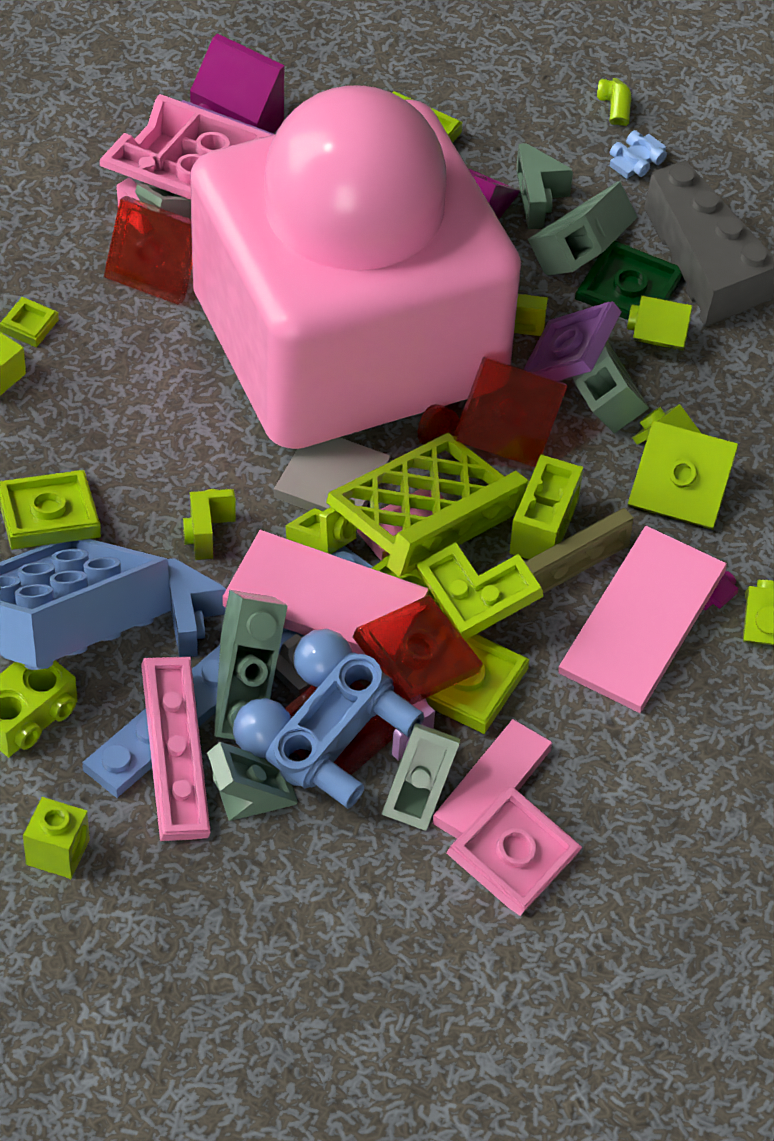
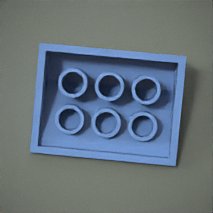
(75, 596)

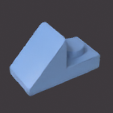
(191, 600)

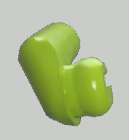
(619, 97)

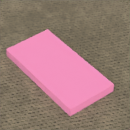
(320, 587)
(642, 619)

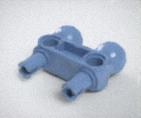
(326, 719)

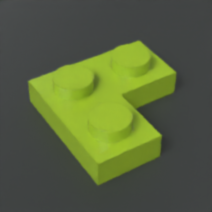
(475, 600)

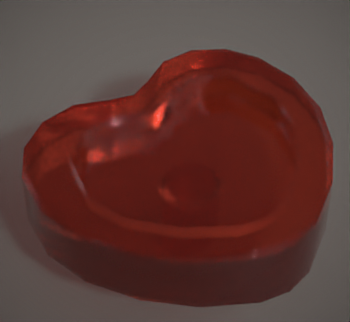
(436, 422)

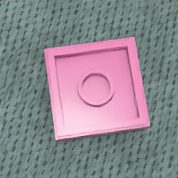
(514, 850)

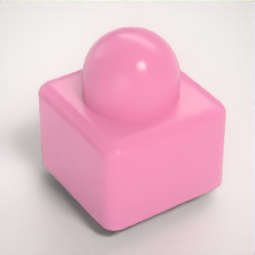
(350, 266)

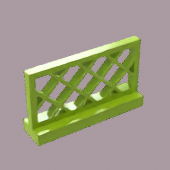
(450, 520)

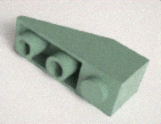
(583, 231)
(611, 391)
(247, 654)

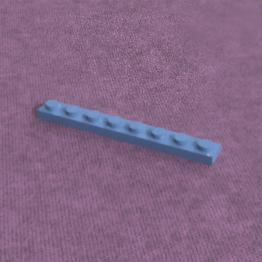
(128, 752)

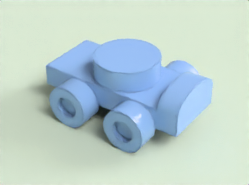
(638, 156)

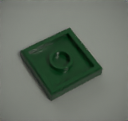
(626, 275)

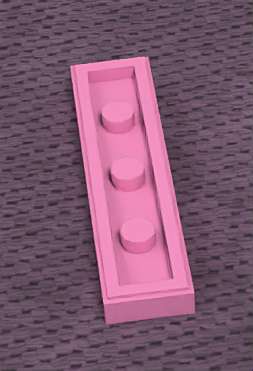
(175, 749)

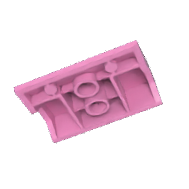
(173, 143)

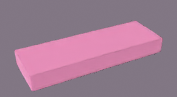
(506, 762)

